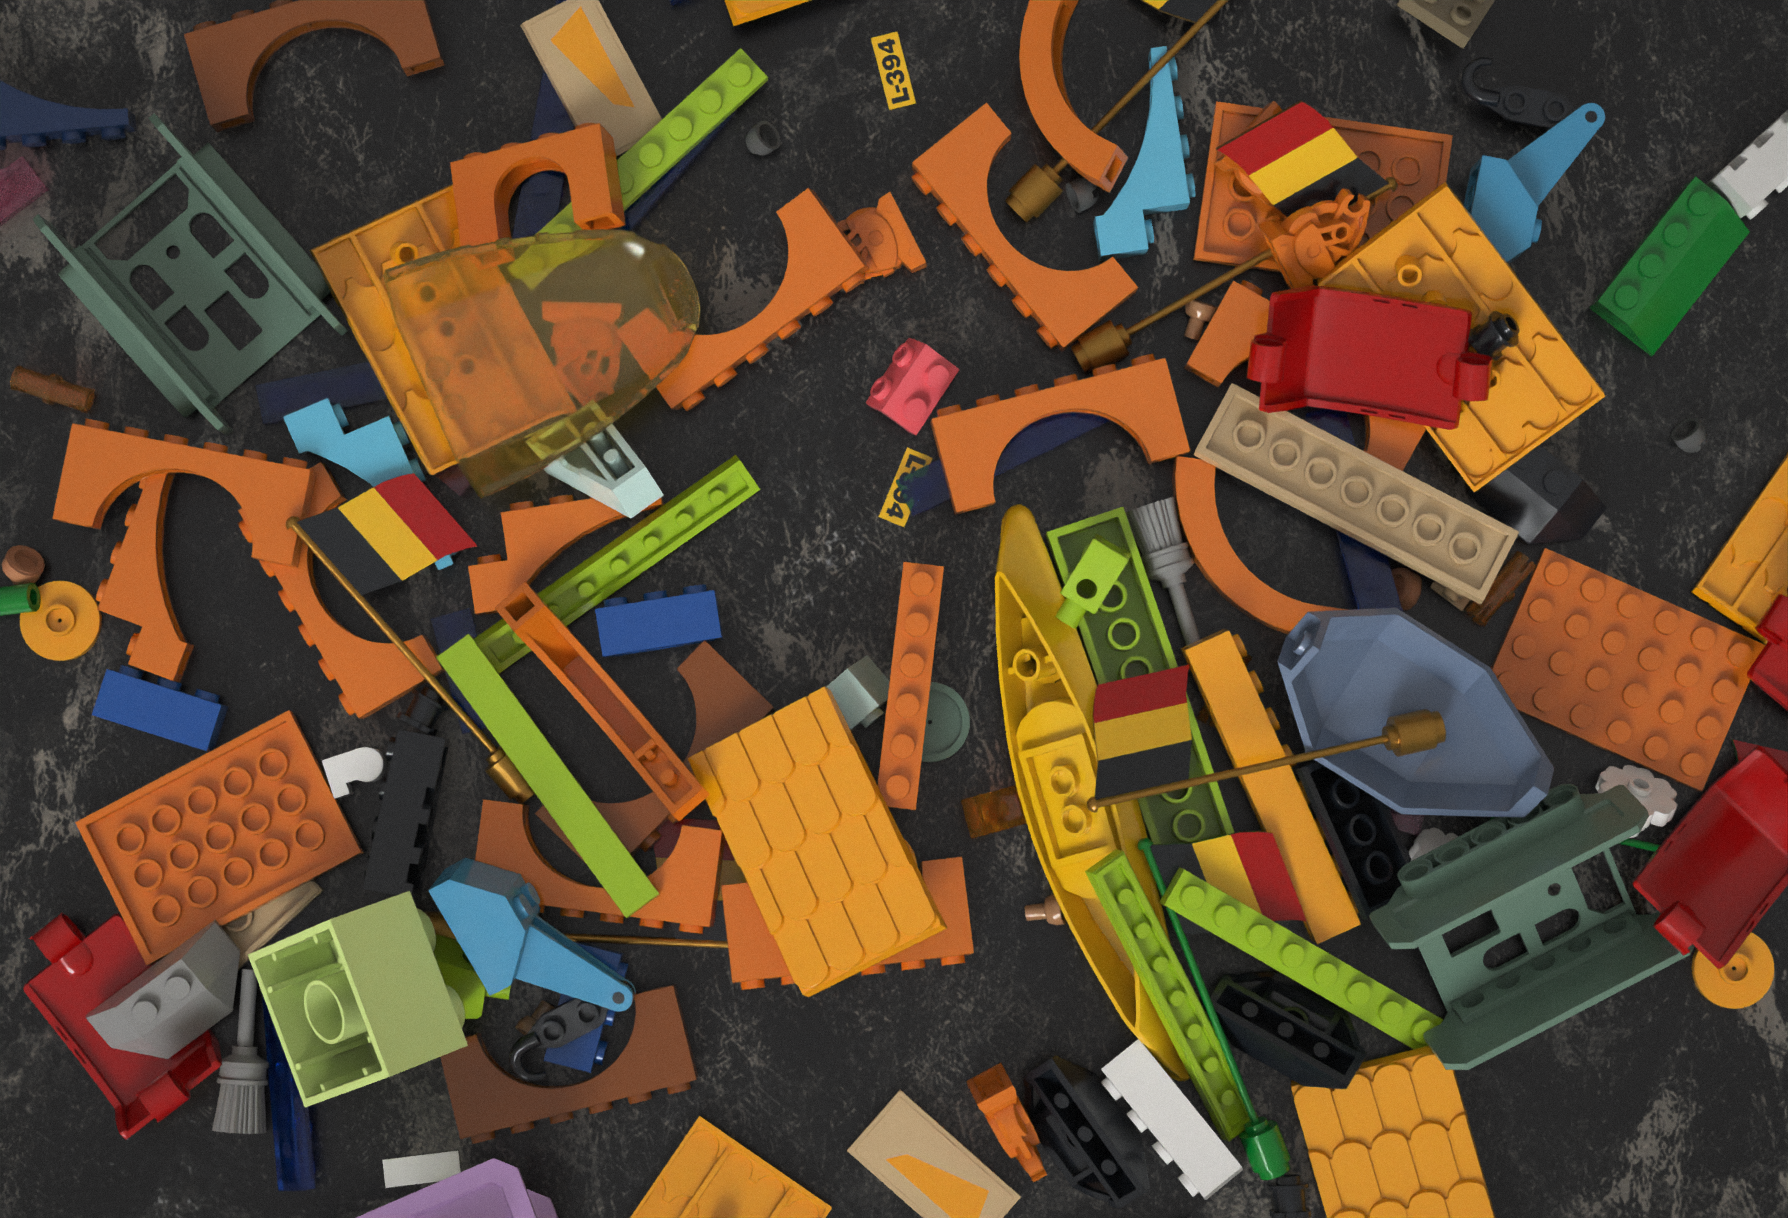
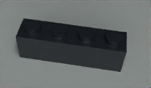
(1359, 835)

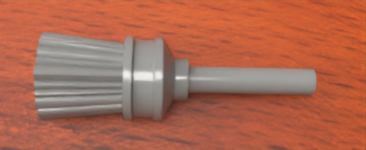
(1165, 556)
(243, 1073)

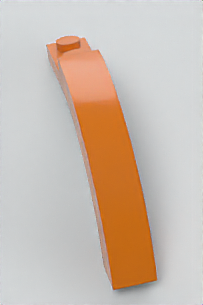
(1047, 98)
(1215, 558)
(603, 700)

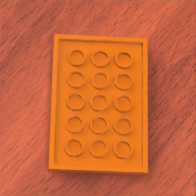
(1231, 215)
(1624, 669)
(219, 836)

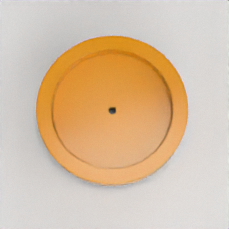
(76, 631)
(1739, 986)

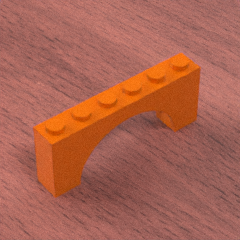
(817, 268)
(1059, 300)
(1227, 346)
(1133, 397)
(107, 462)
(365, 670)
(910, 684)
(685, 881)
(757, 957)

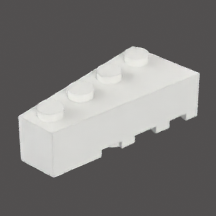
(1756, 171)
(1171, 1119)

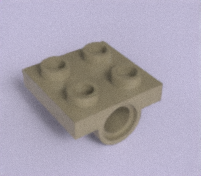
(1451, 18)

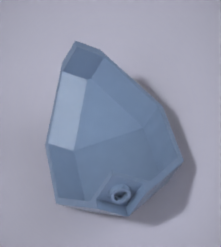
(1371, 664)

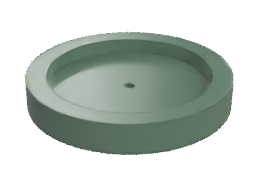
(948, 726)

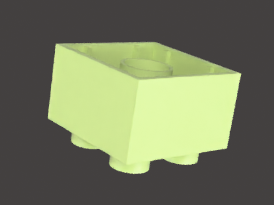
(359, 998)

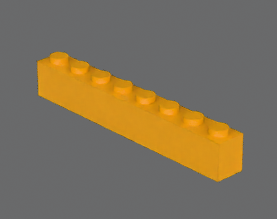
(1274, 793)

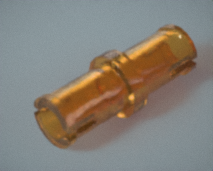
(52, 389)
(1502, 588)

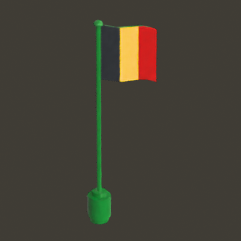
(1253, 872)

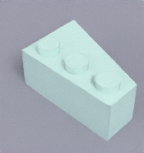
(609, 473)
(860, 693)

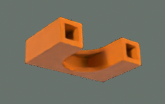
(488, 180)

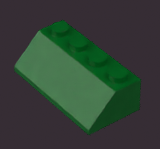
(1671, 266)

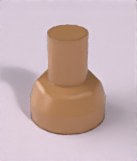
(1199, 313)
(1048, 910)
(527, 1022)

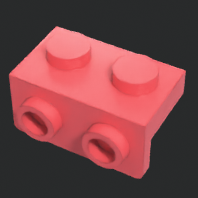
(912, 385)

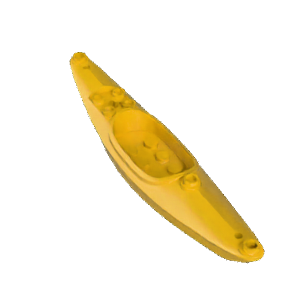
(1054, 763)

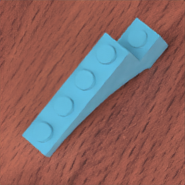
(1158, 177)
(369, 452)

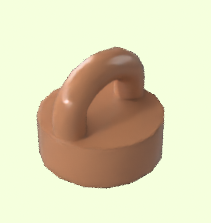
(23, 565)
(1408, 587)

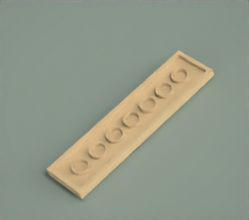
(1357, 494)

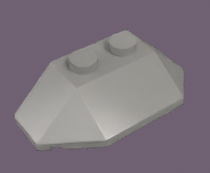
(173, 997)

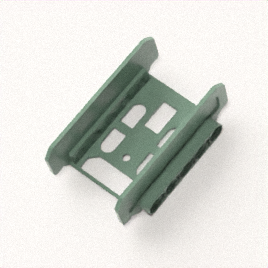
(209, 375)
(1508, 871)

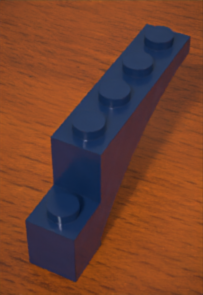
(37, 120)

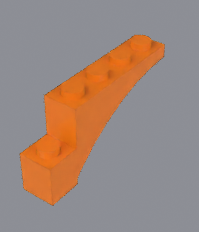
(533, 541)
(139, 586)

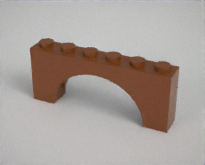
(234, 52)
(723, 707)
(492, 1098)

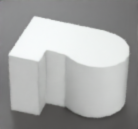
(356, 765)

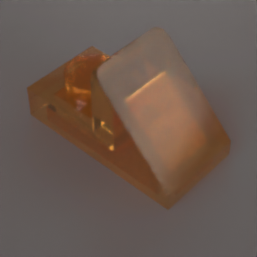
(993, 811)

